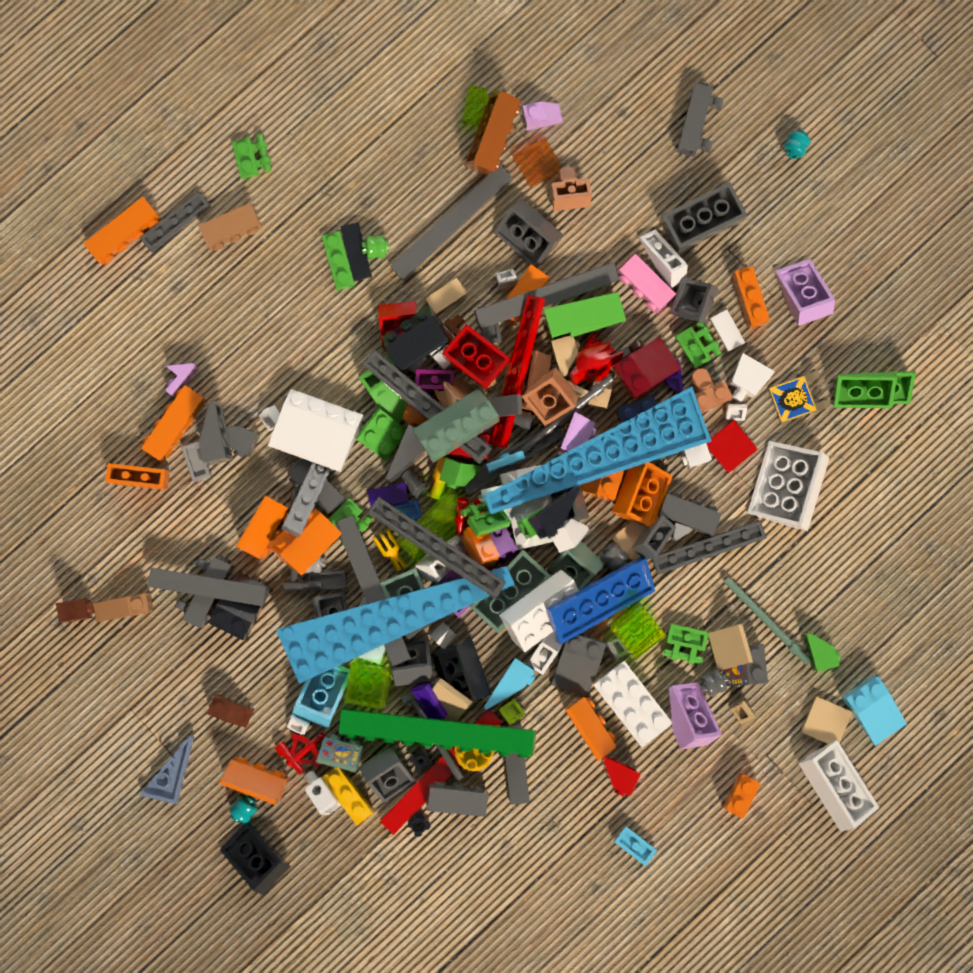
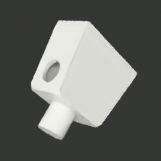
(749, 377)
(325, 801)

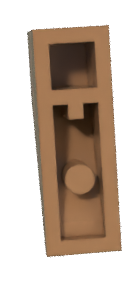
(123, 607)

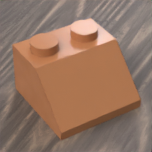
(550, 397)

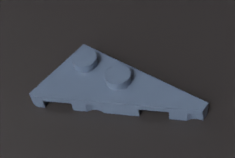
(169, 780)

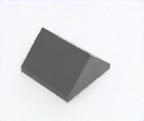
(329, 604)

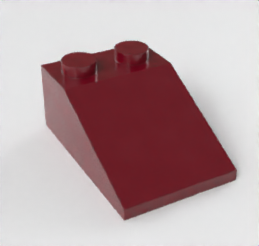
(646, 368)

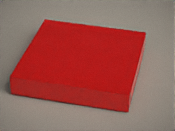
(731, 446)

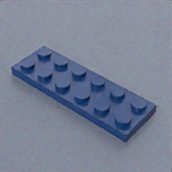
(600, 600)

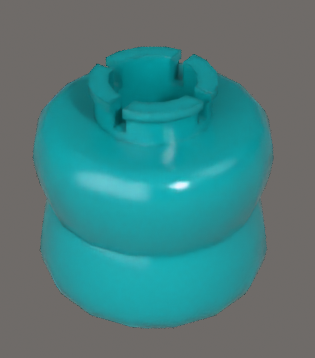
(797, 144)
(243, 808)

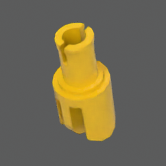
(438, 485)
(391, 552)

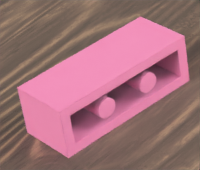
(646, 284)

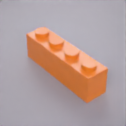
(122, 231)
(173, 424)

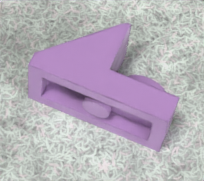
(184, 374)

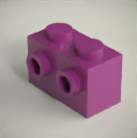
(433, 379)

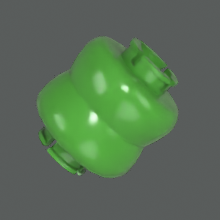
(375, 247)

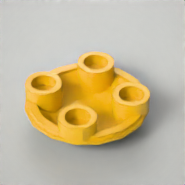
(473, 760)

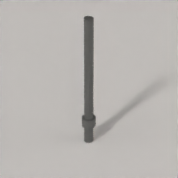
(596, 390)

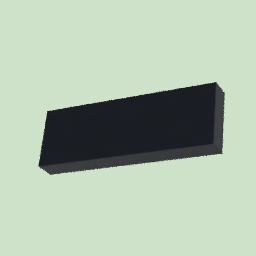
(353, 243)

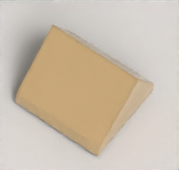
(742, 711)

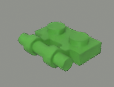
(246, 159)
(693, 347)
(348, 509)
(484, 522)
(686, 637)

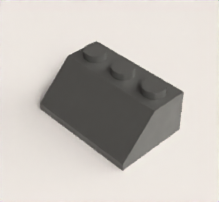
(528, 233)

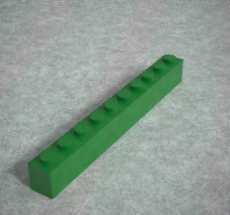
(438, 732)

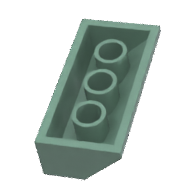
(456, 425)

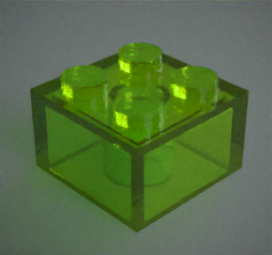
(637, 630)
(368, 685)

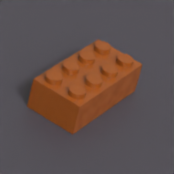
(492, 132)

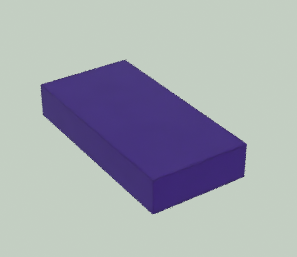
(392, 494)
(429, 701)

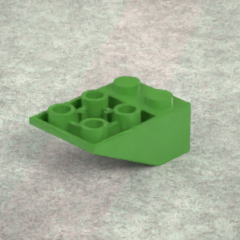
(383, 396)

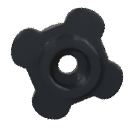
(421, 755)
(419, 830)

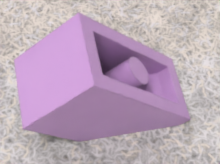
(541, 115)

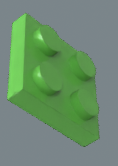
(381, 434)

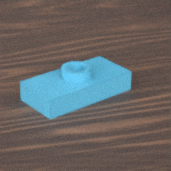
(505, 460)
(635, 845)

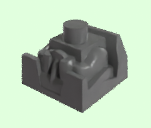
(694, 300)

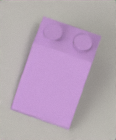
(805, 292)
(692, 717)

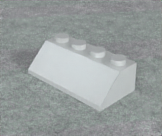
(518, 512)
(839, 786)

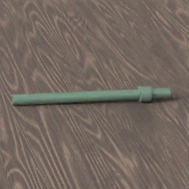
(793, 647)

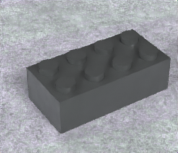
(703, 217)

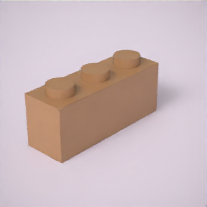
(230, 227)

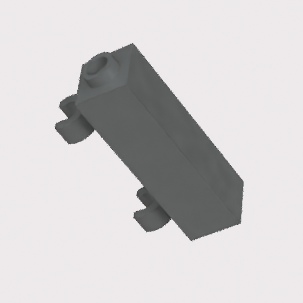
(695, 119)
(201, 606)

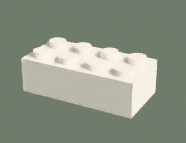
(528, 618)
(632, 703)

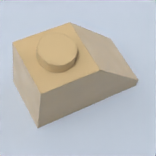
(565, 353)
(602, 400)

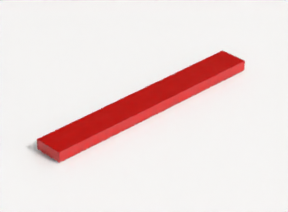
(518, 365)
(417, 794)

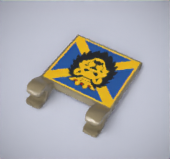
(794, 398)

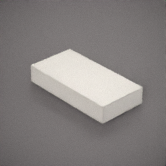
(727, 330)

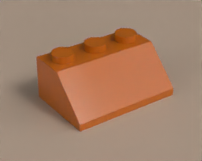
(604, 487)
(642, 494)
(263, 528)
(304, 550)
(591, 727)
(254, 780)

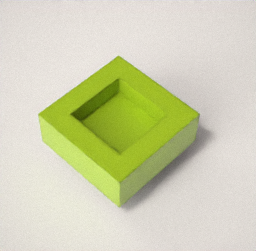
(512, 711)

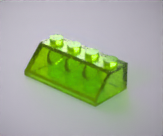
(438, 520)

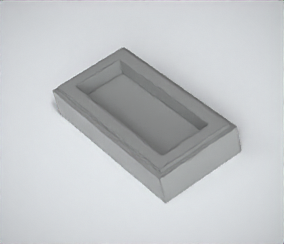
(197, 469)

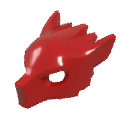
(594, 356)

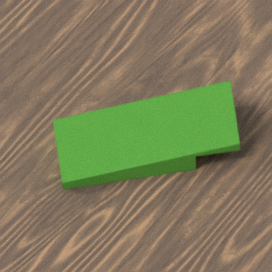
(584, 315)
(873, 389)

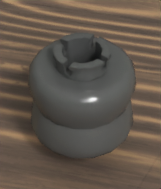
(614, 556)
(713, 682)

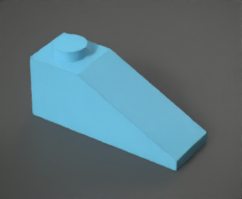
(512, 681)

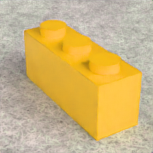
(348, 795)

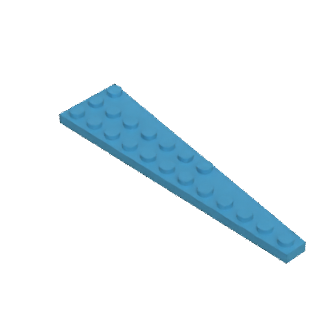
(642, 439)
(345, 635)

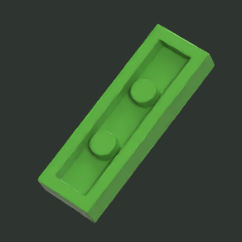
(338, 260)

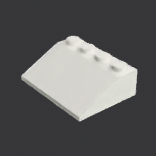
(316, 430)
(788, 485)

